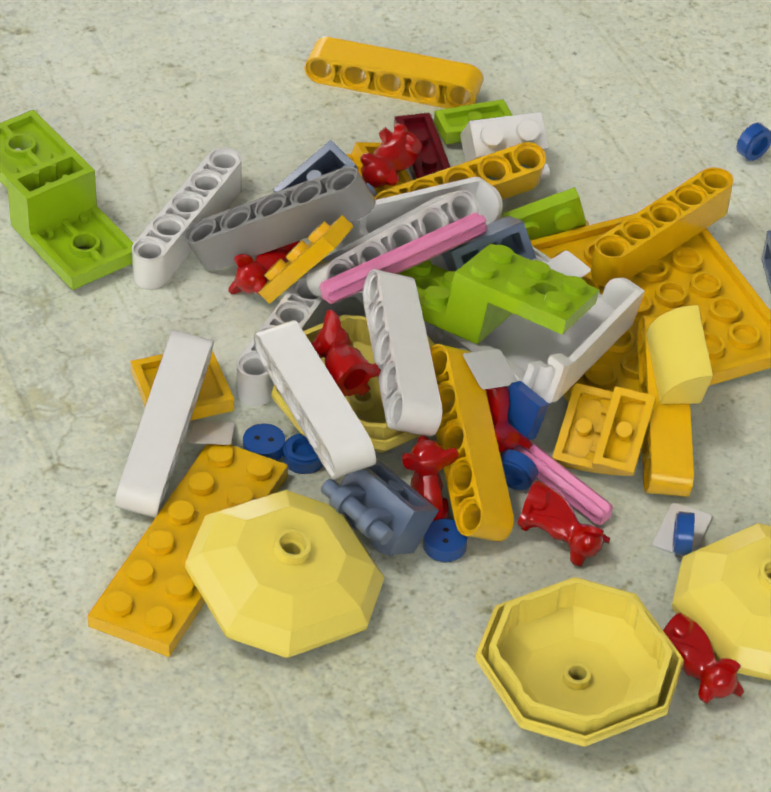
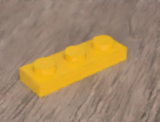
(304, 257)

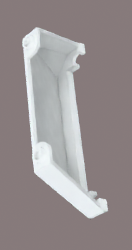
(536, 354)

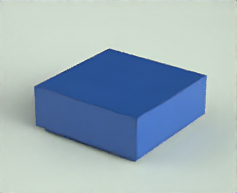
(526, 409)

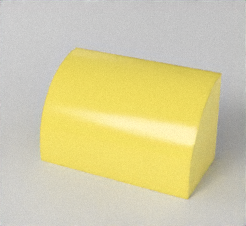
(679, 356)

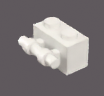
(499, 133)

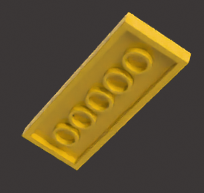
(152, 593)

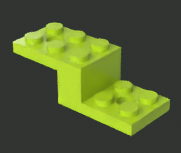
(57, 203)
(495, 287)

